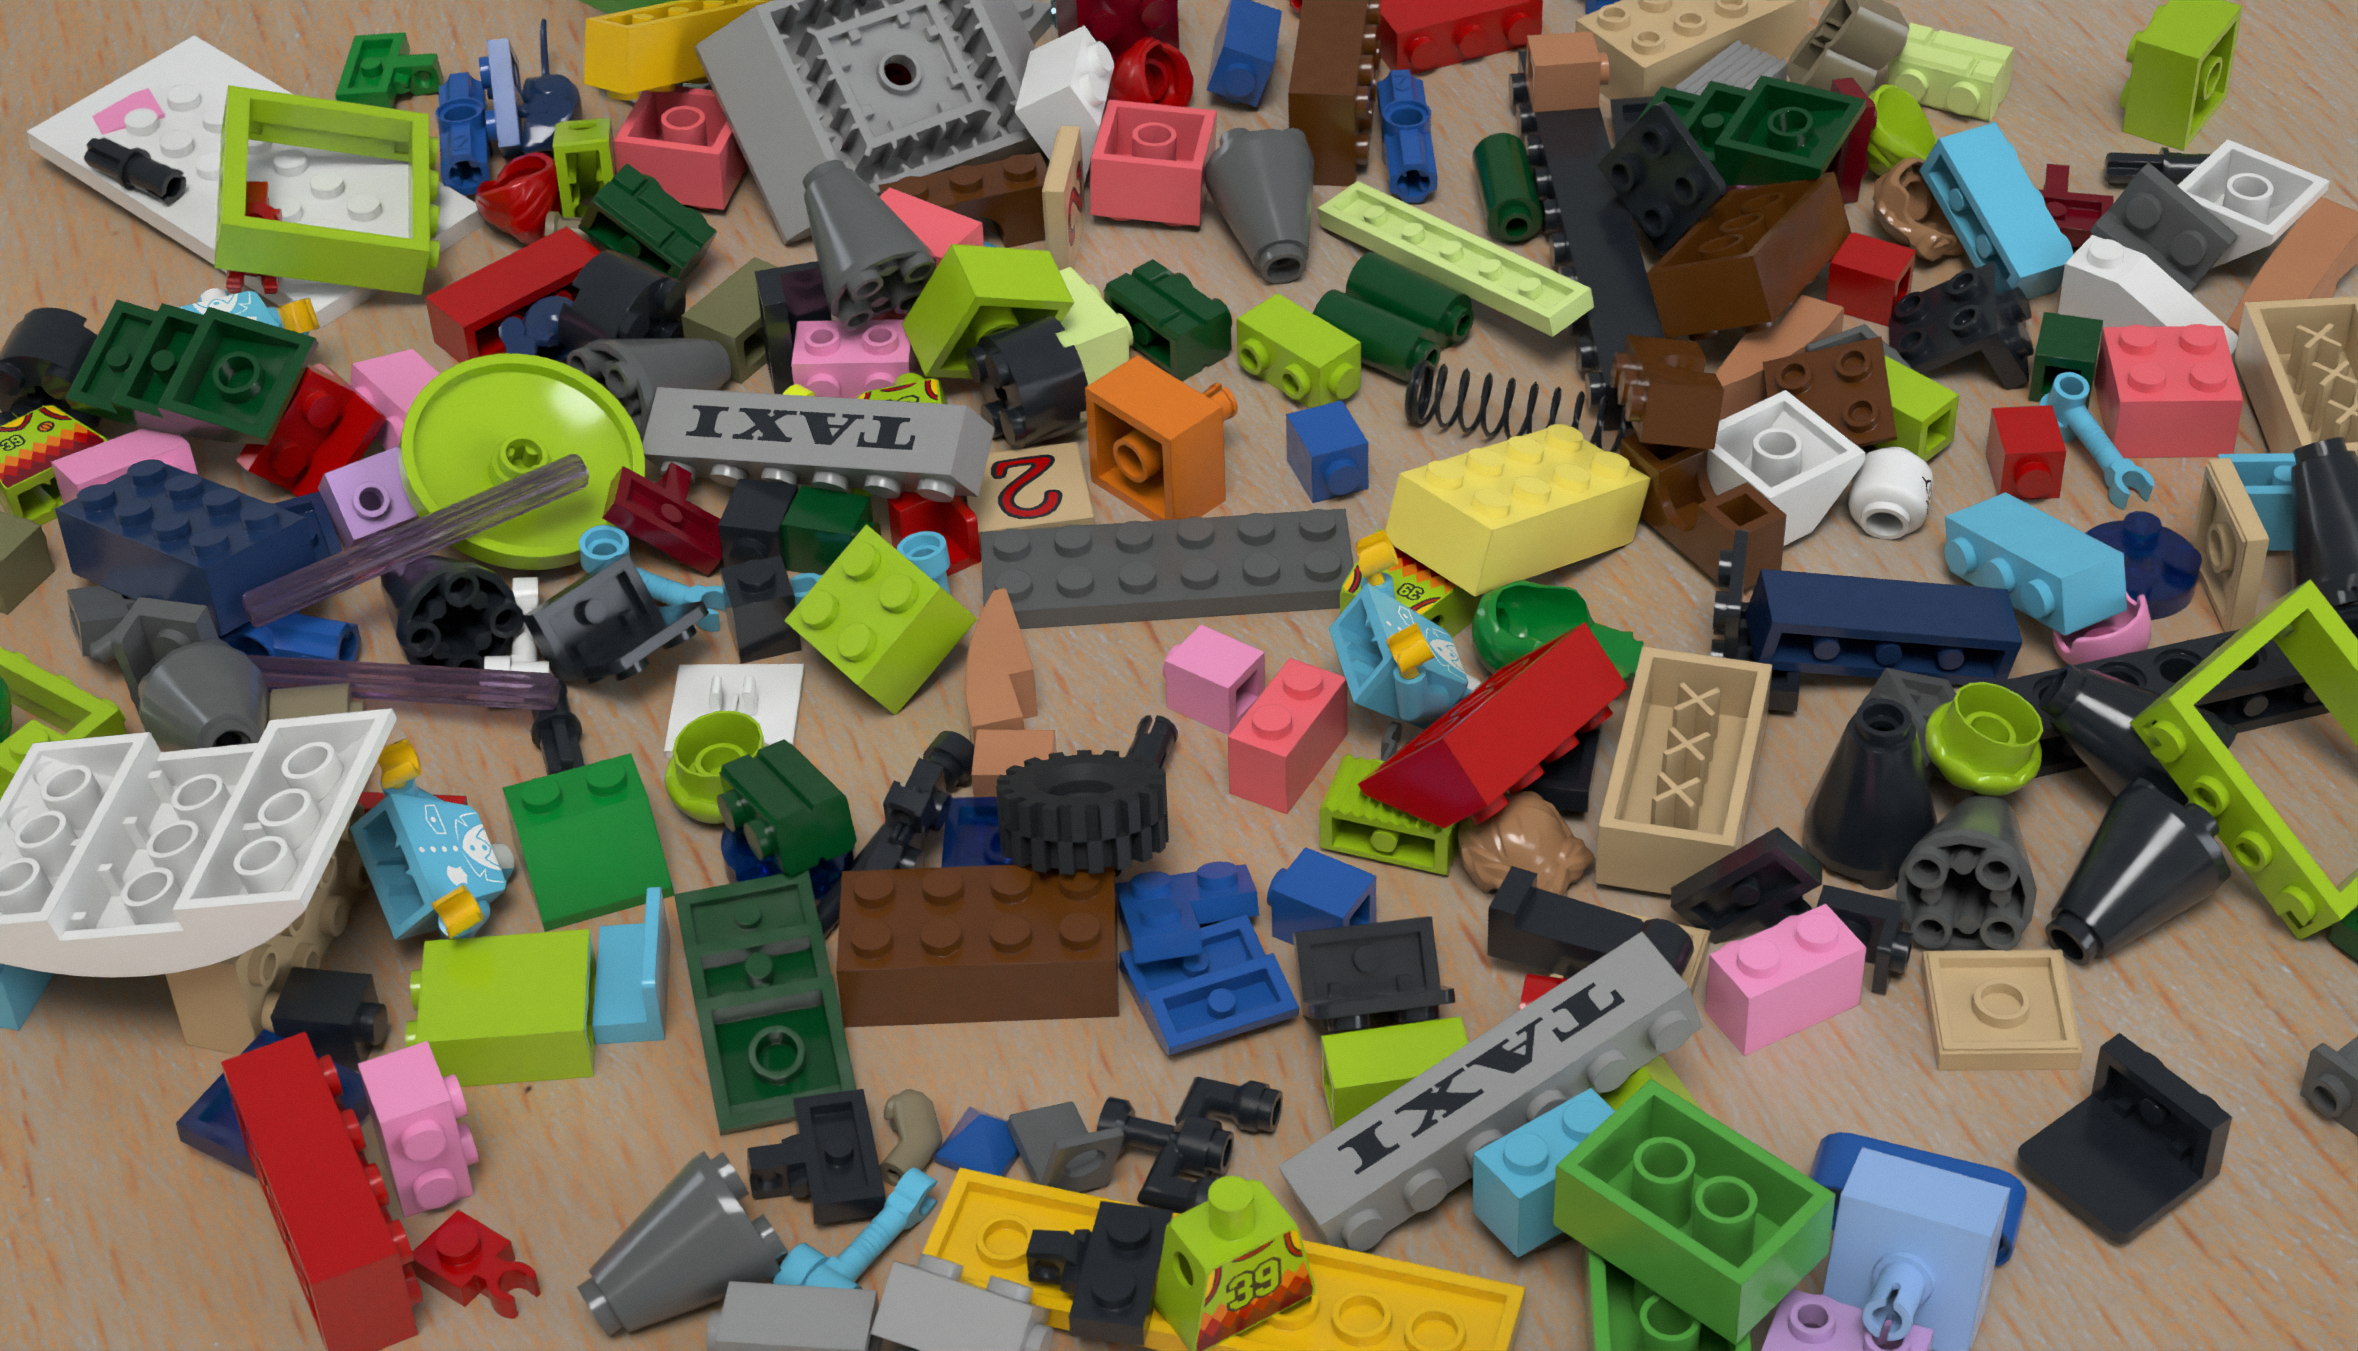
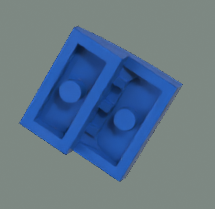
(1210, 993)

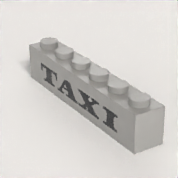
(820, 442)
(1424, 1134)

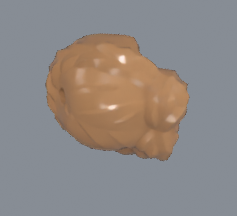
(1912, 213)
(1525, 836)

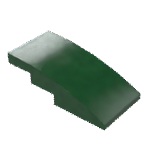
(1767, 132)
(192, 373)
(763, 998)

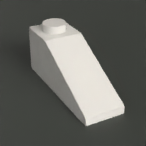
(2129, 289)

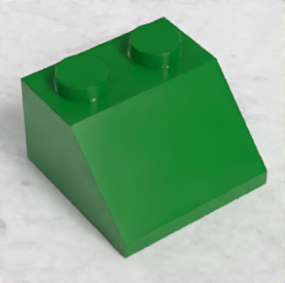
(587, 841)

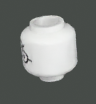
(1891, 493)

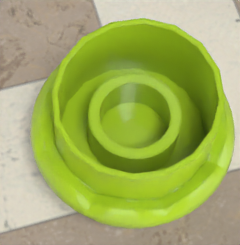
(1985, 740)
(697, 759)

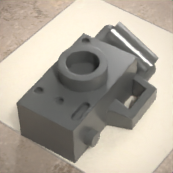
(93, 618)

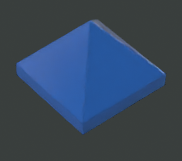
(979, 1144)

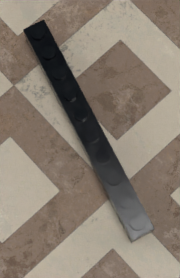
(1588, 236)

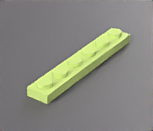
(1456, 258)

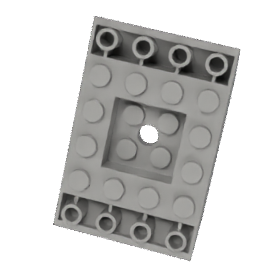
(812, 89)

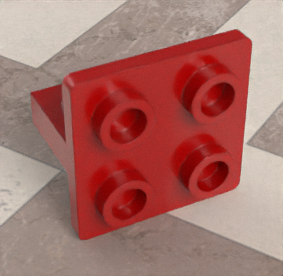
(319, 432)

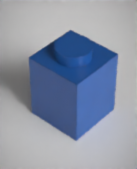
(1327, 451)
(1320, 895)

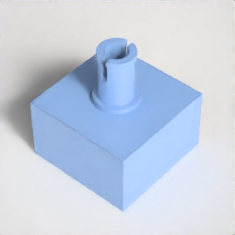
(1916, 1248)

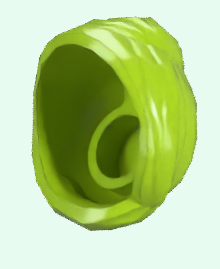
(1900, 129)

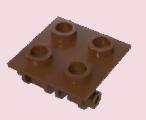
(1842, 386)

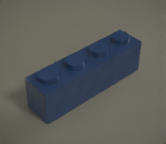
(1879, 624)

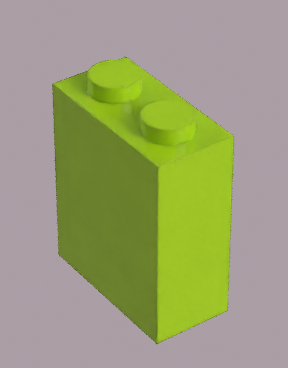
(507, 1007)

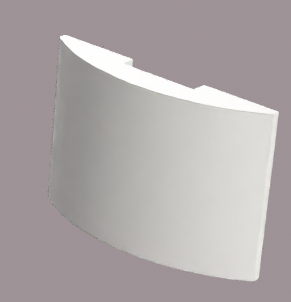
(173, 856)

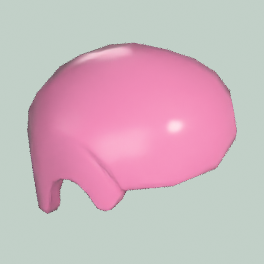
(2108, 638)

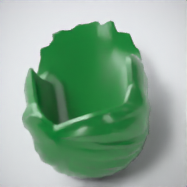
(1529, 614)

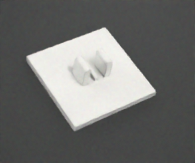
(763, 691)

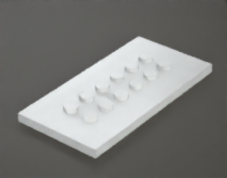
(302, 182)

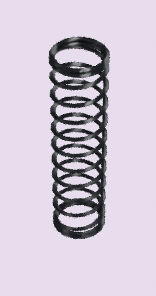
(1416, 410)

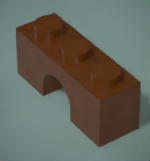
(998, 190)
(1668, 391)
(1698, 520)

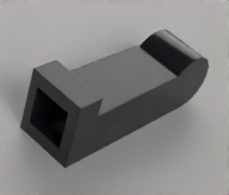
(1566, 933)

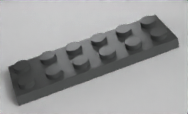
(1170, 568)

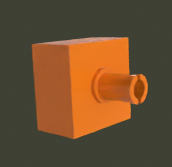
(1158, 440)

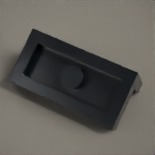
(784, 298)

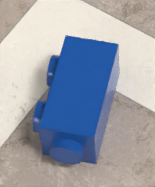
(1244, 51)

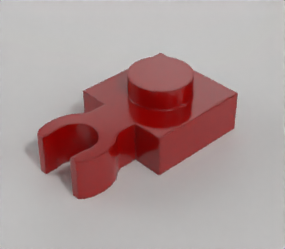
(470, 1260)

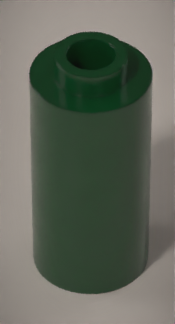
(1507, 188)
(1412, 297)
(1386, 339)

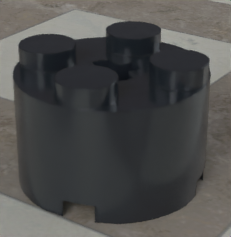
(622, 301)
(44, 361)
(1029, 383)

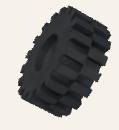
(1082, 811)

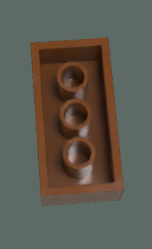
(1336, 84)
(1749, 257)
(976, 945)

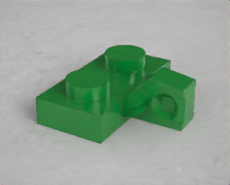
(382, 67)

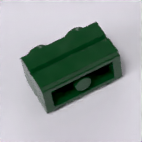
(648, 223)
(1171, 319)
(785, 808)

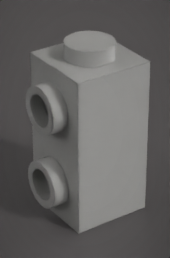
(937, 1311)
(793, 1319)

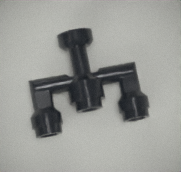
(1195, 1142)

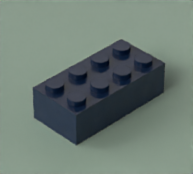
(181, 540)

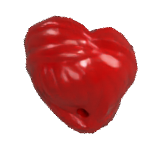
(1152, 75)
(521, 197)

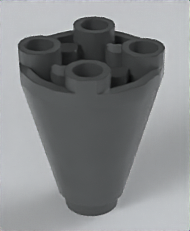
(1266, 196)
(862, 247)
(638, 366)
(204, 698)
(1969, 879)
(683, 1250)

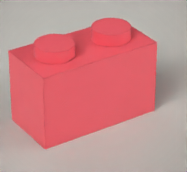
(1287, 735)

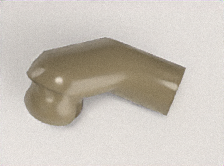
(918, 1132)

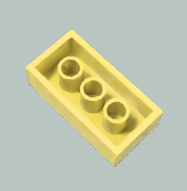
(1516, 508)

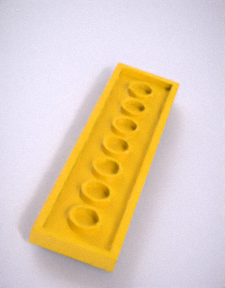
(1357, 1304)

